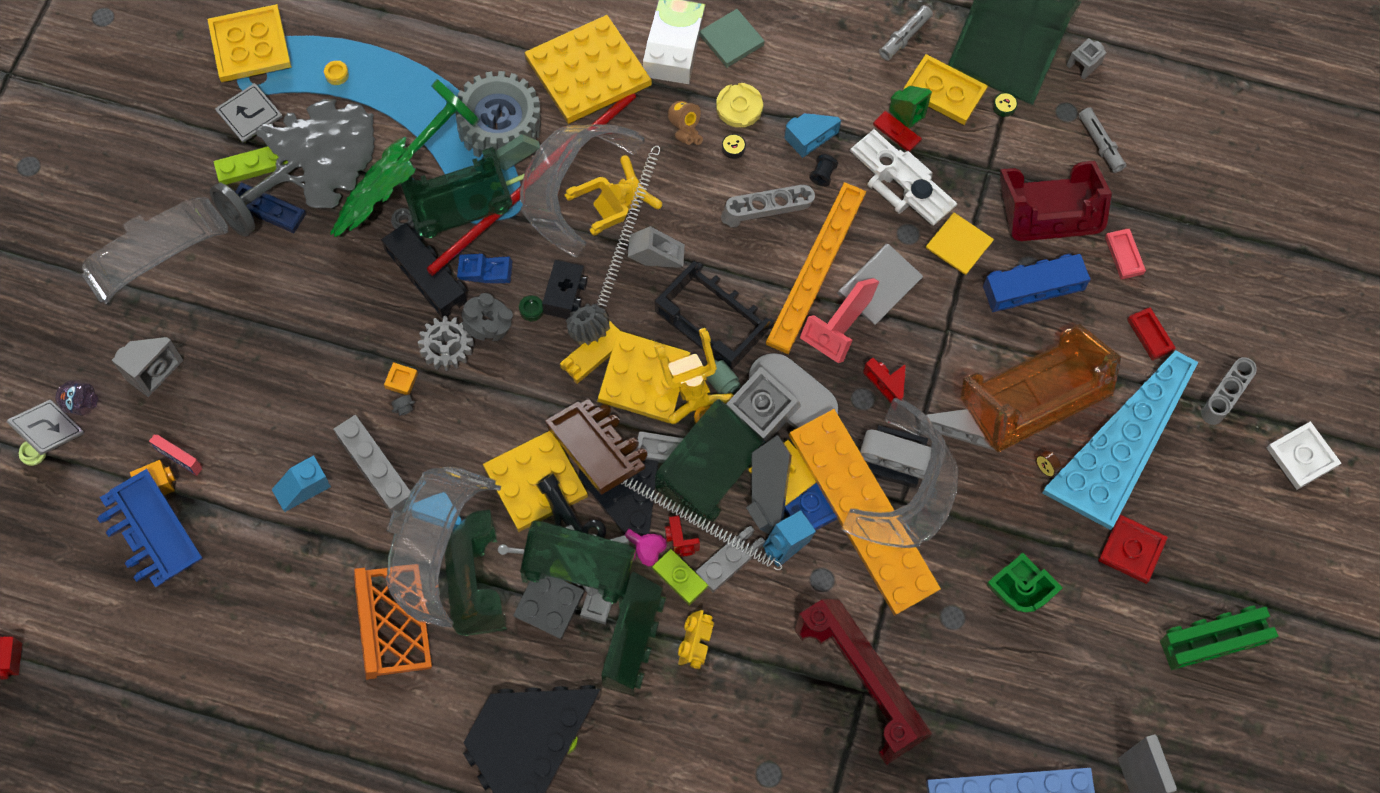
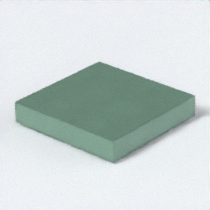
(731, 38)

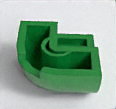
(1024, 585)

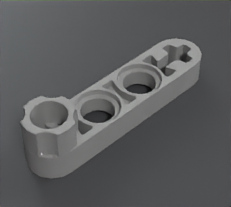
(735, 212)

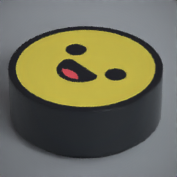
(733, 146)

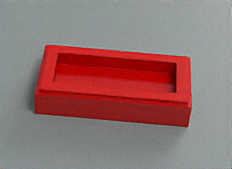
(1151, 334)

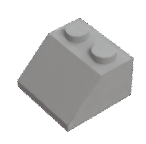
(147, 363)

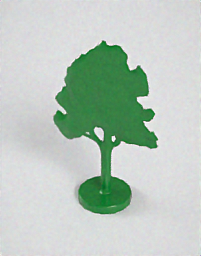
(394, 170)

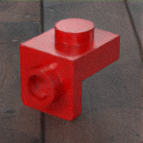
(674, 534)

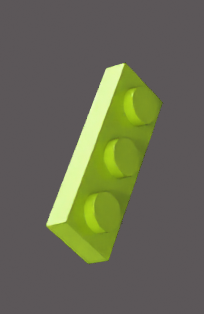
(246, 165)

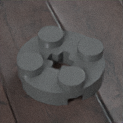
(486, 306)

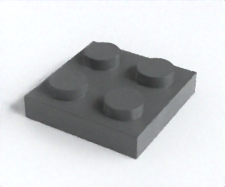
(549, 605)

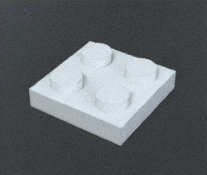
(1303, 455)

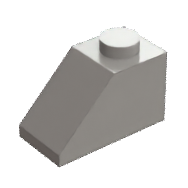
(655, 249)

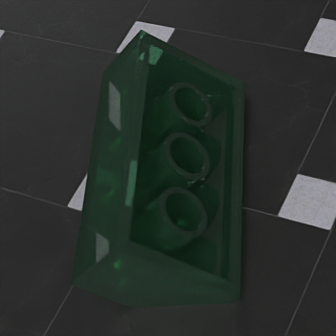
(632, 635)

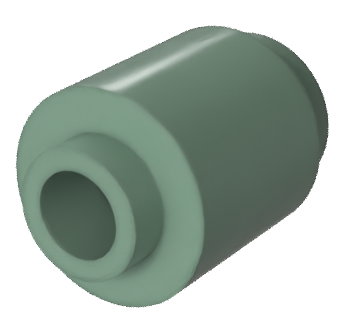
(724, 379)

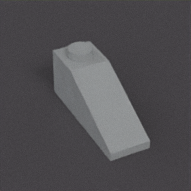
(960, 426)

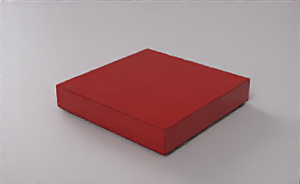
(1133, 549)

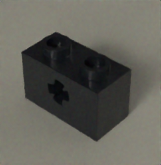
(563, 277)

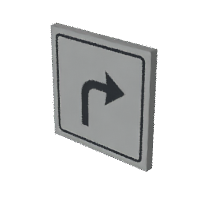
(248, 112)
(45, 427)

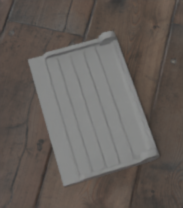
(895, 280)

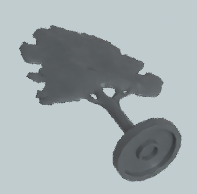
(326, 146)

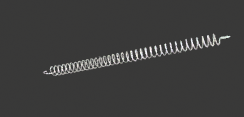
(632, 208)
(703, 522)

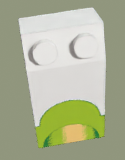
(673, 40)

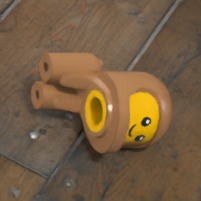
(685, 117)

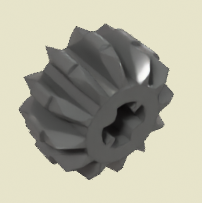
(587, 324)

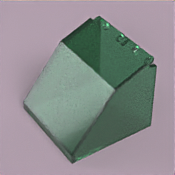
(1013, 43)

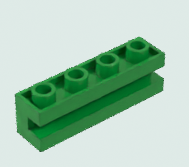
(1217, 638)

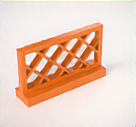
(369, 629)

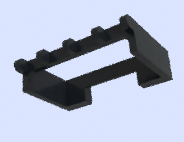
(720, 351)

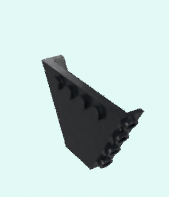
(526, 736)

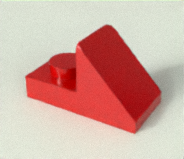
(889, 385)

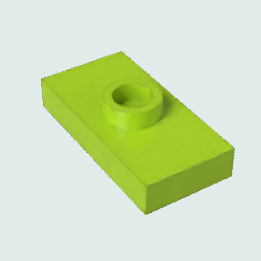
(680, 577)

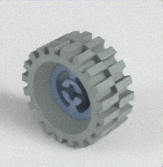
(486, 100)

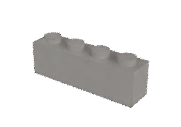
(373, 464)

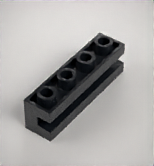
(413, 258)

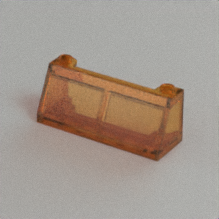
(1042, 388)

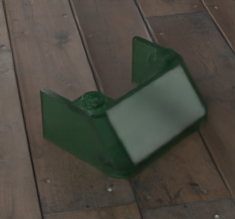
(578, 559)

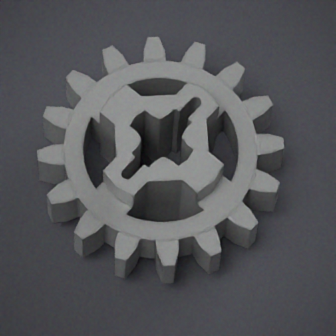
(435, 340)

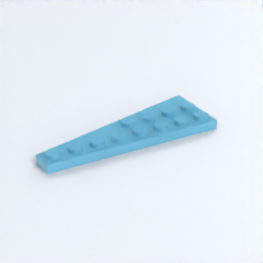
(1109, 465)

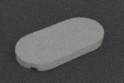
(813, 396)

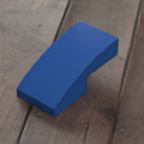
(484, 270)

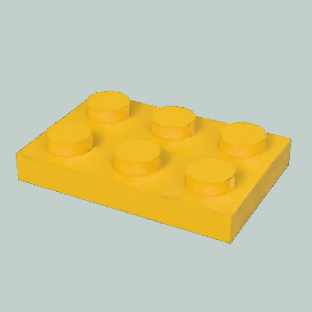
(952, 91)

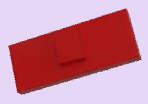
(897, 131)

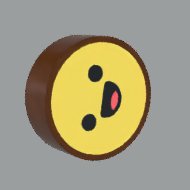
(1048, 463)

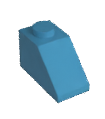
(810, 132)
(300, 484)

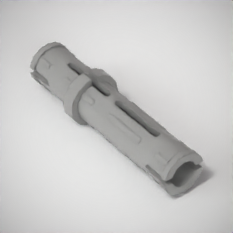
(919, 18)
(1106, 147)

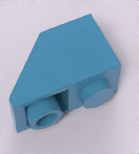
(788, 538)

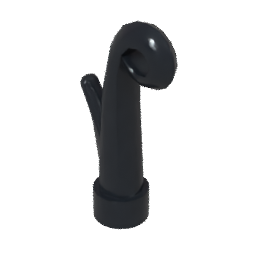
(562, 509)

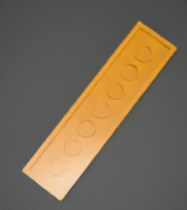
(850, 484)

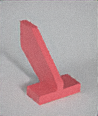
(830, 337)

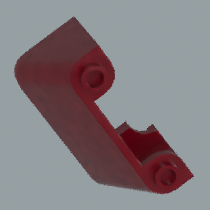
(1056, 206)

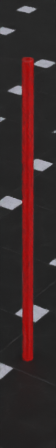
(515, 196)

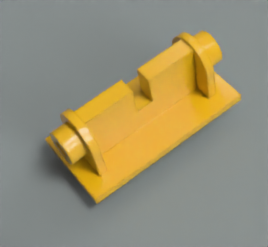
(697, 627)

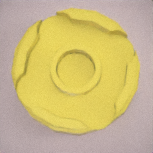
(739, 105)

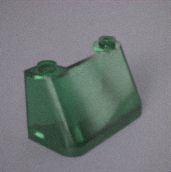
(458, 196)
(708, 462)
(472, 609)

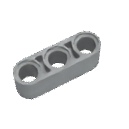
(1221, 398)
(895, 453)

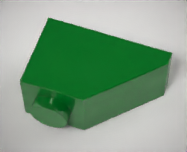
(910, 105)

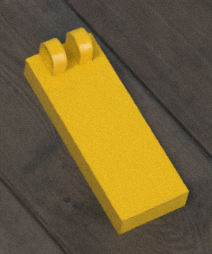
(588, 358)

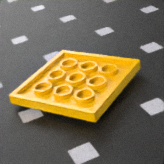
(587, 69)

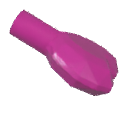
(647, 546)

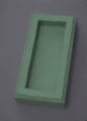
(516, 151)

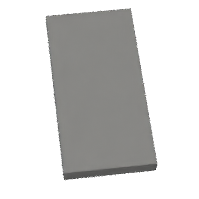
(1147, 768)

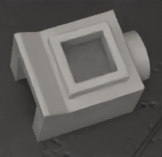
(1090, 55)

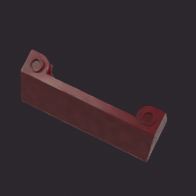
(831, 620)

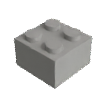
(764, 404)

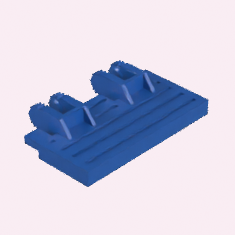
(152, 527)

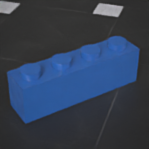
(1036, 282)

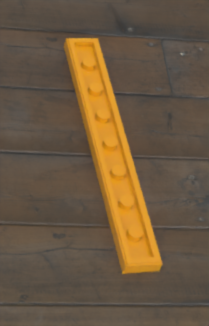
(815, 268)

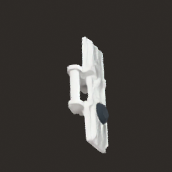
(909, 172)

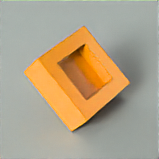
(401, 379)

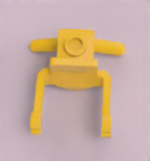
(615, 198)
(690, 378)

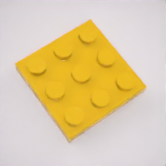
(249, 43)
(636, 378)
(521, 470)

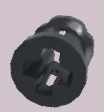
(824, 169)

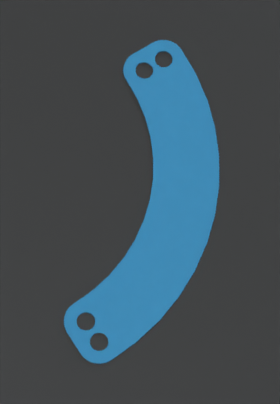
(383, 83)

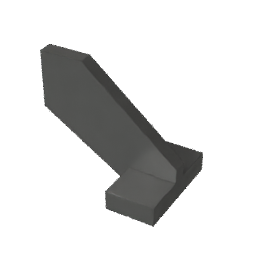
(769, 483)

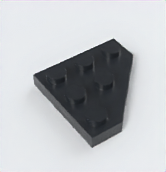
(623, 504)

